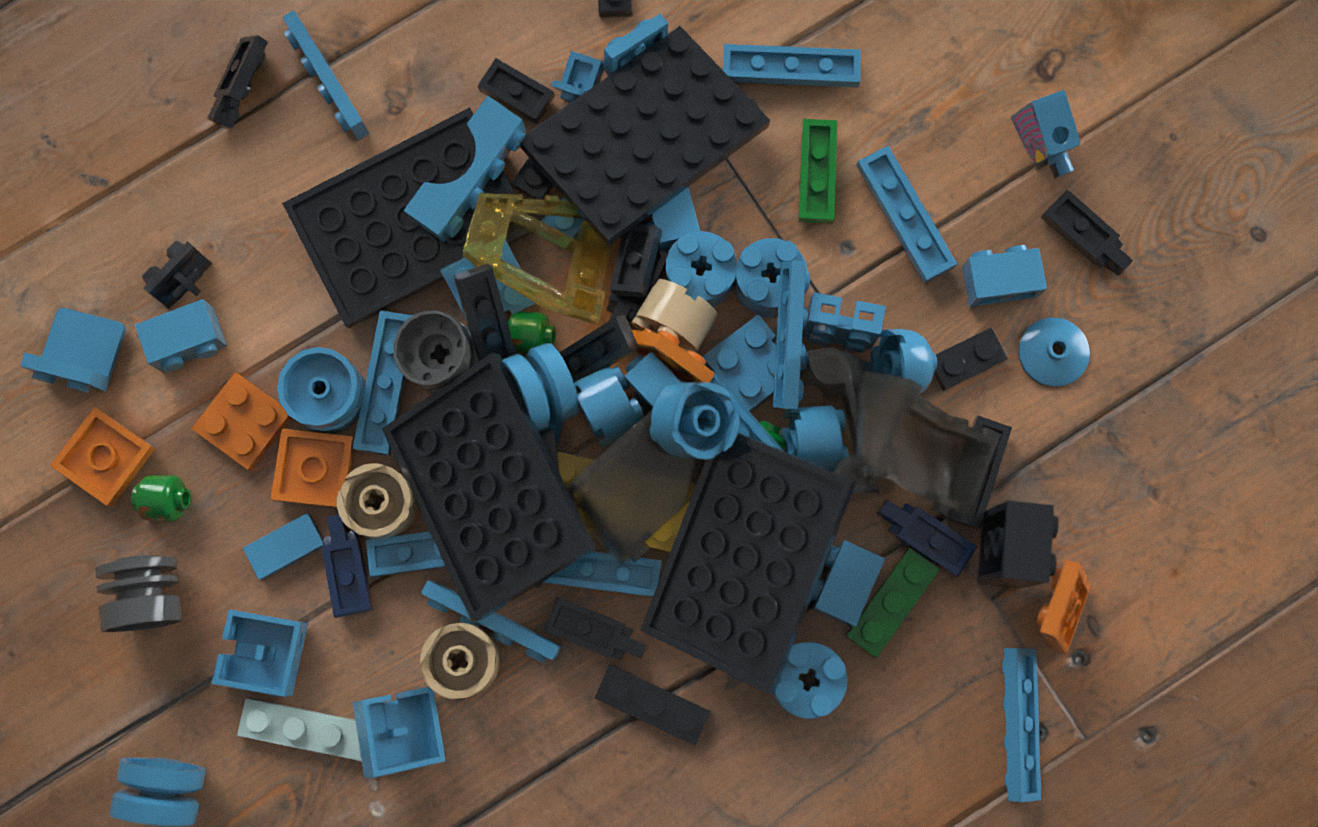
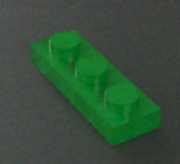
(817, 171)
(892, 602)

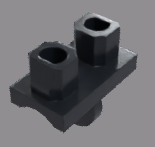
(177, 275)

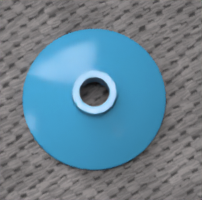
(1040, 360)

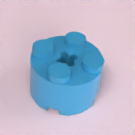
(704, 251)
(756, 260)
(606, 404)
(694, 420)
(816, 435)
(829, 685)

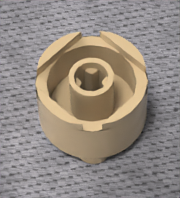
(676, 313)
(359, 494)
(439, 665)

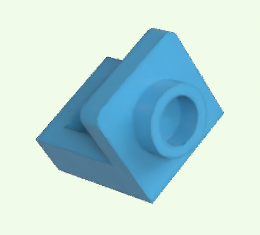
(579, 76)

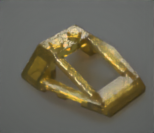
(588, 264)

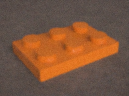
(1065, 609)

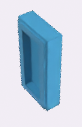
(284, 546)

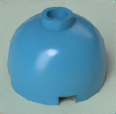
(904, 355)

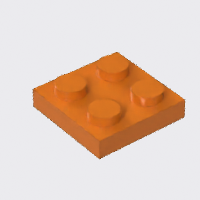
(684, 365)
(242, 421)
(102, 457)
(311, 467)

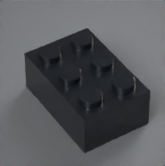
(1017, 545)

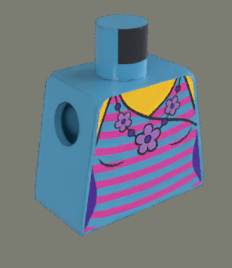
(1048, 132)

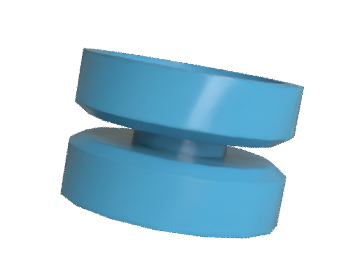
(316, 371)
(544, 385)
(157, 791)

